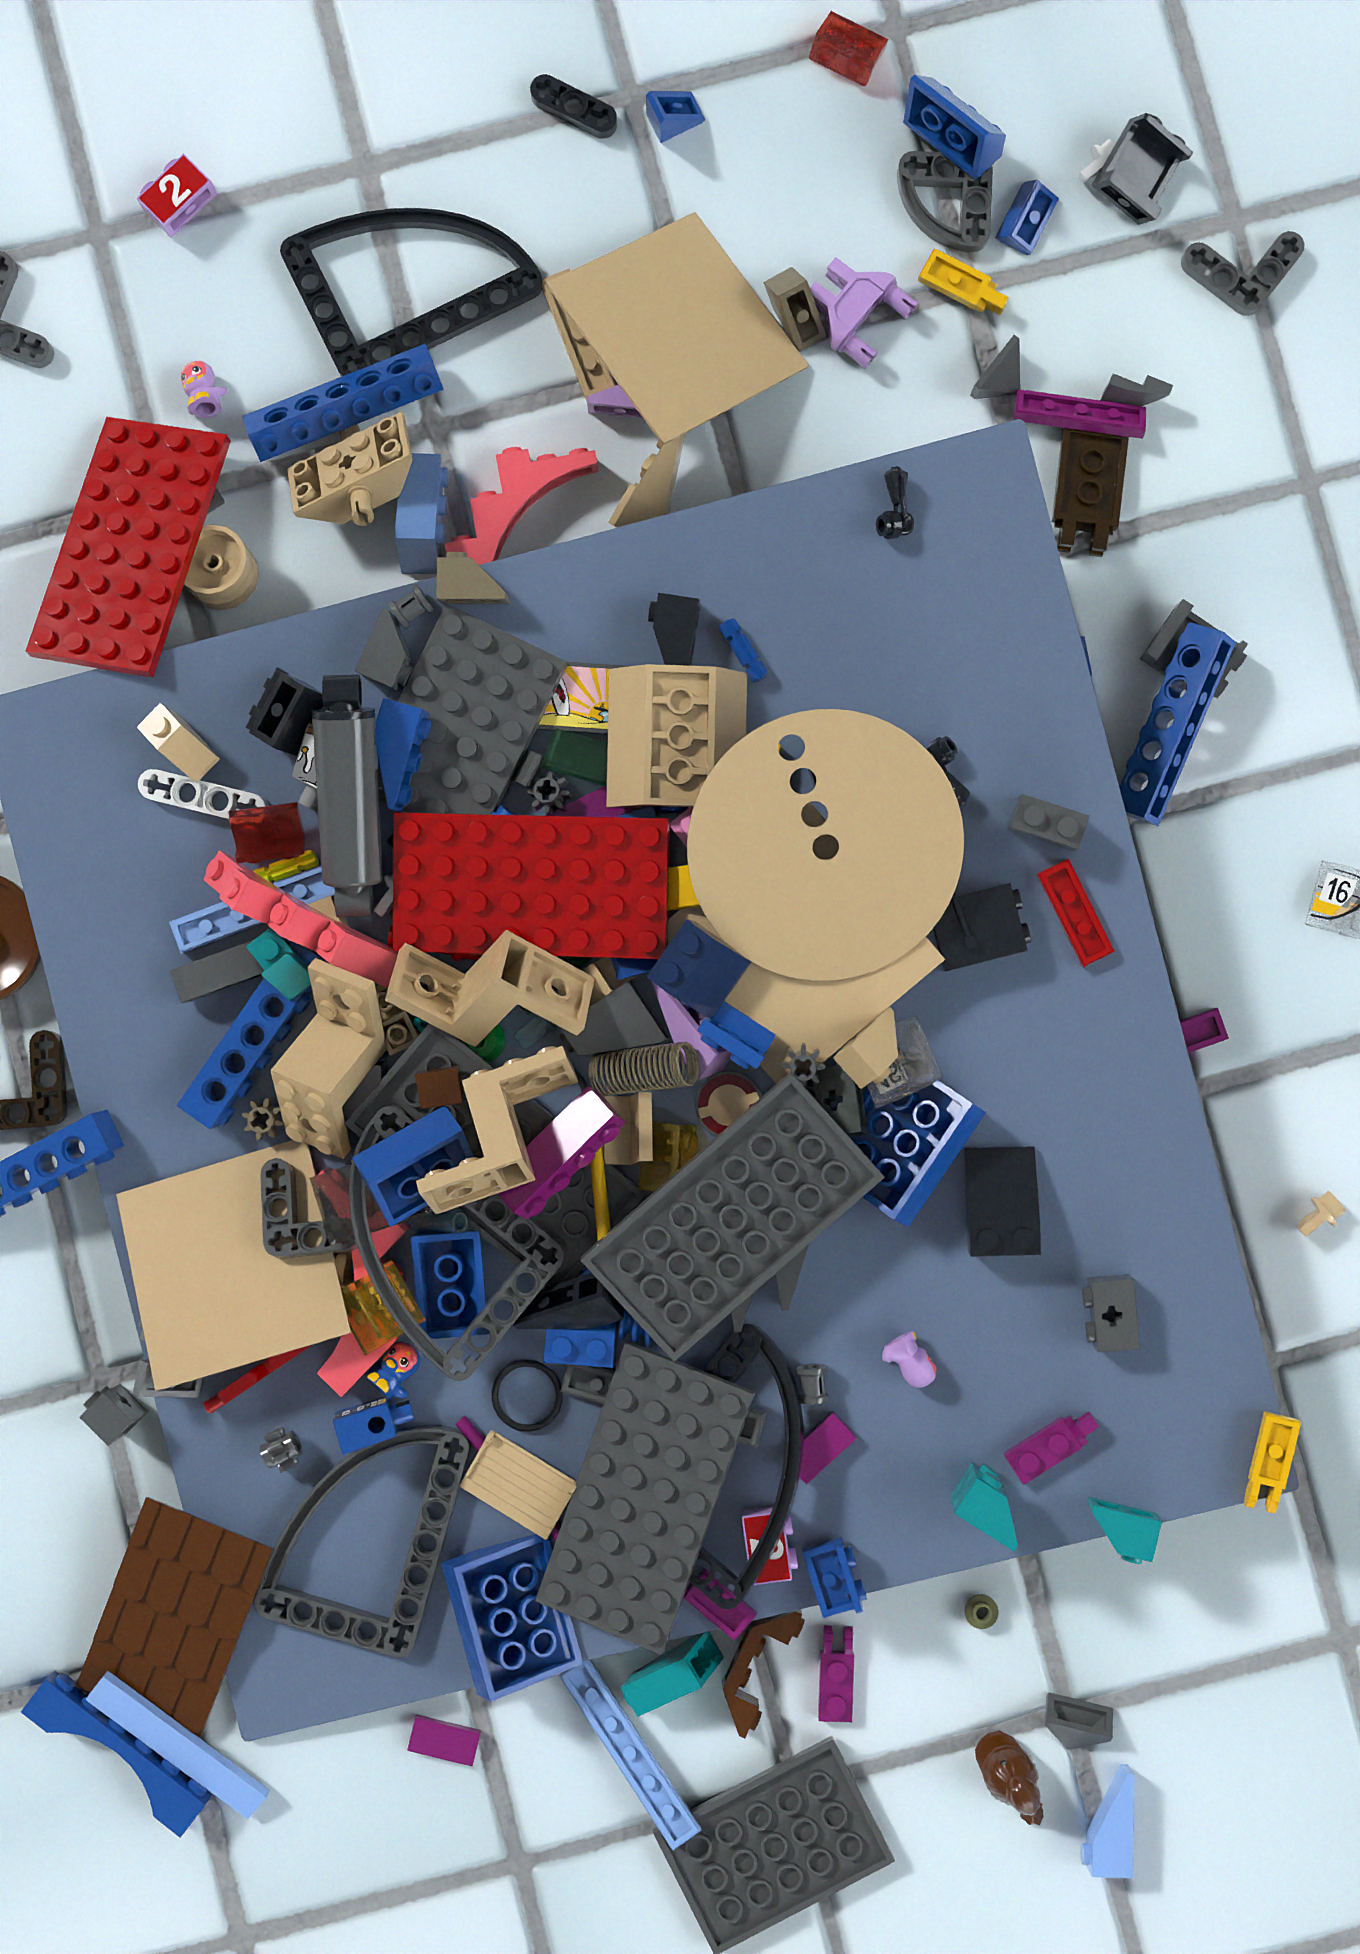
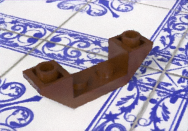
(742, 1705)

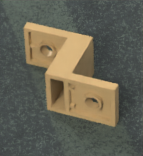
(502, 978)
(329, 1058)
(504, 1151)

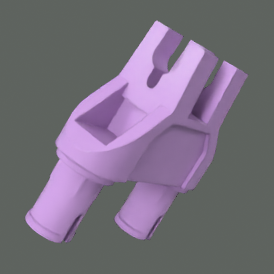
(855, 302)

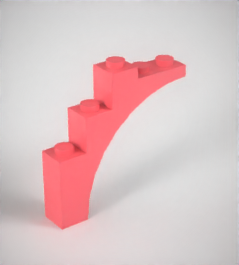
(522, 486)
(299, 922)
(348, 1361)

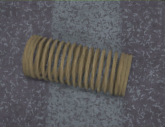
(615, 1069)

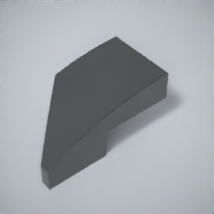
(1132, 393)

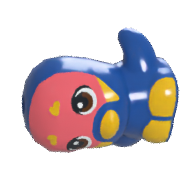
(396, 1366)

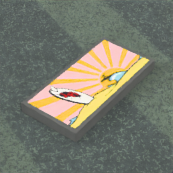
(580, 700)

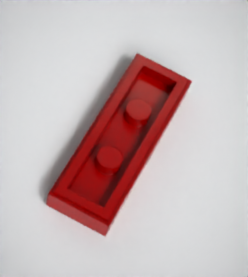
(1075, 912)

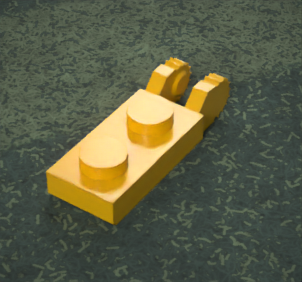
(1272, 1459)

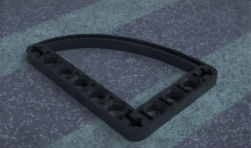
(400, 219)
(790, 1473)

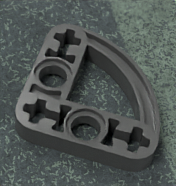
(927, 222)

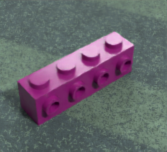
(563, 1149)

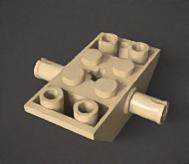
(353, 474)

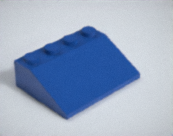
(914, 1145)
(502, 1627)

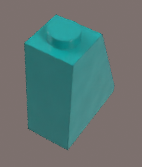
(672, 1674)

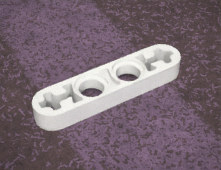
(204, 793)

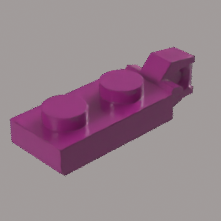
(1049, 1446)

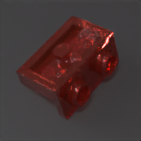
(847, 48)
(267, 833)

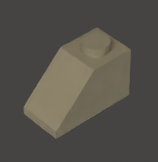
(795, 308)
(465, 582)

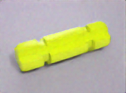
(288, 867)

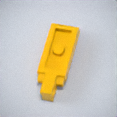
(962, 283)

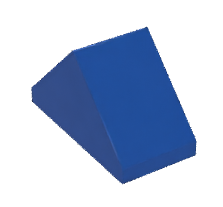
(672, 113)

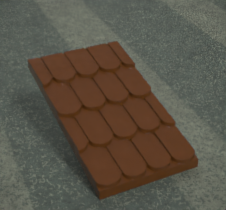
(176, 1611)

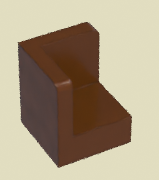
(439, 1087)

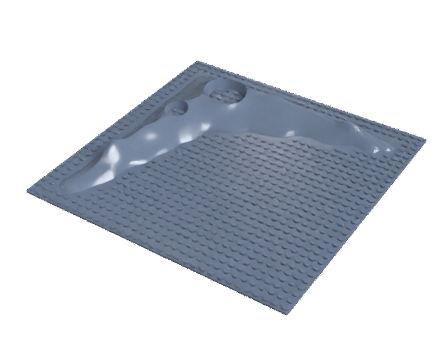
(941, 636)

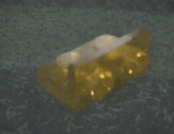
(672, 1148)

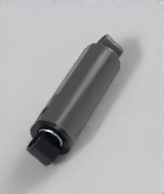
(347, 795)

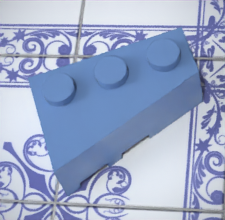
(420, 513)

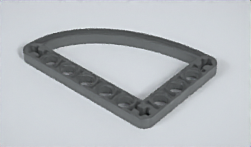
(508, 1291)
(416, 1557)

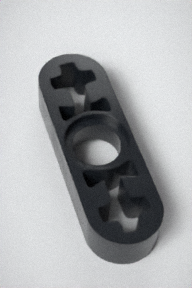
(569, 92)

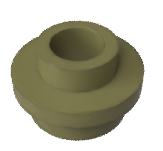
(976, 1602)

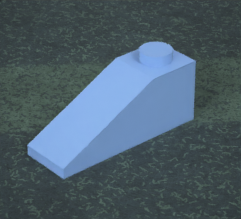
(1110, 1833)

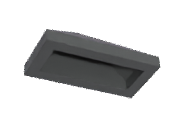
(1002, 375)
(1078, 1721)

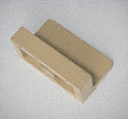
(634, 1141)

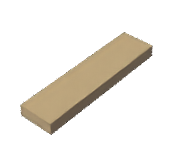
(588, 367)

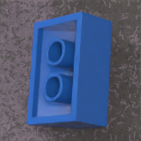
(952, 126)
(407, 1156)
(449, 1281)

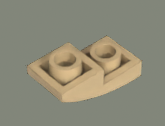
(396, 1024)

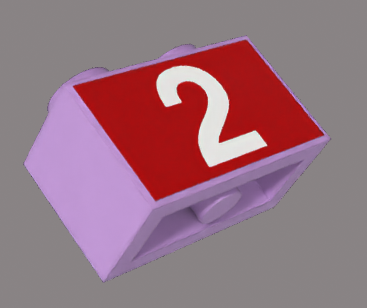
(176, 195)
(783, 1559)

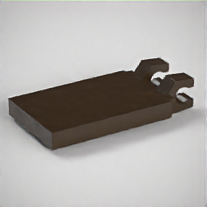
(1089, 487)

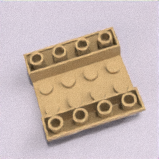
(669, 731)

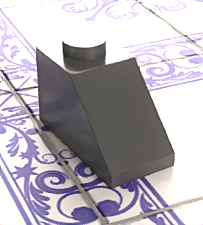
(386, 654)

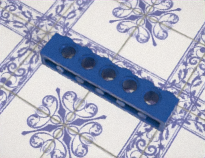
(342, 402)
(1188, 712)
(199, 1098)
(99, 1140)

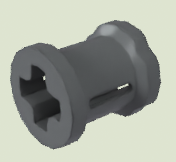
(410, 606)
(812, 1383)

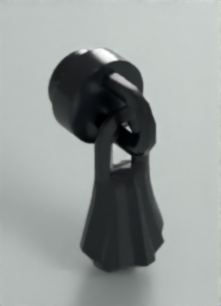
(890, 522)
(944, 753)

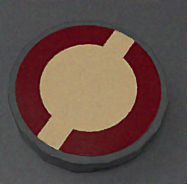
(724, 1099)

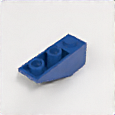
(398, 742)

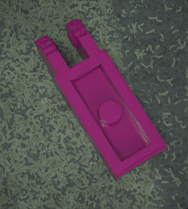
(836, 1678)

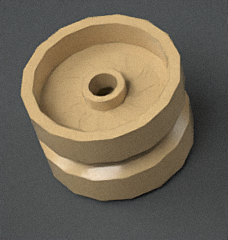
(221, 569)

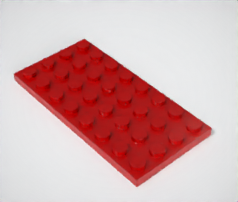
(128, 546)
(549, 879)

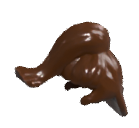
(1013, 1782)

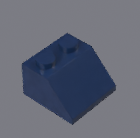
(698, 968)

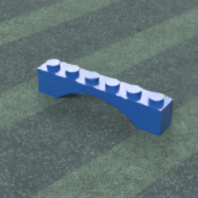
(171, 1792)

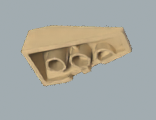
(655, 490)

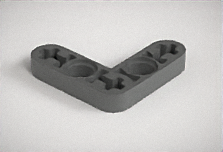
(1249, 283)
(32, 339)
(288, 1223)

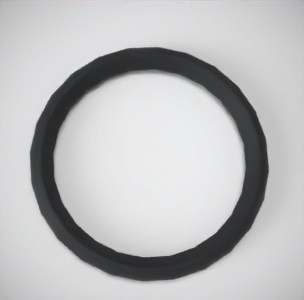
(526, 1427)

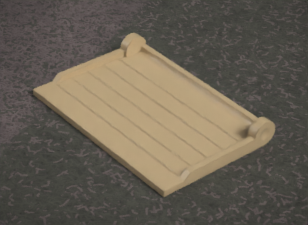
(518, 1484)

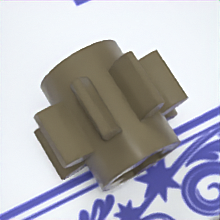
(271, 1123)

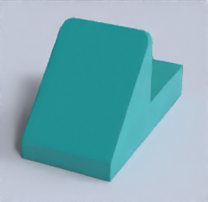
(280, 963)

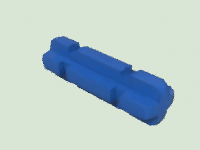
(743, 650)

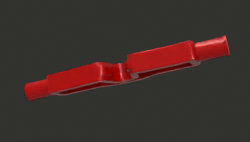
(249, 1379)

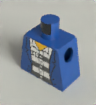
(357, 1430)

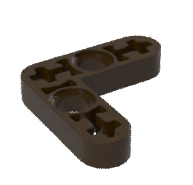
(35, 1104)

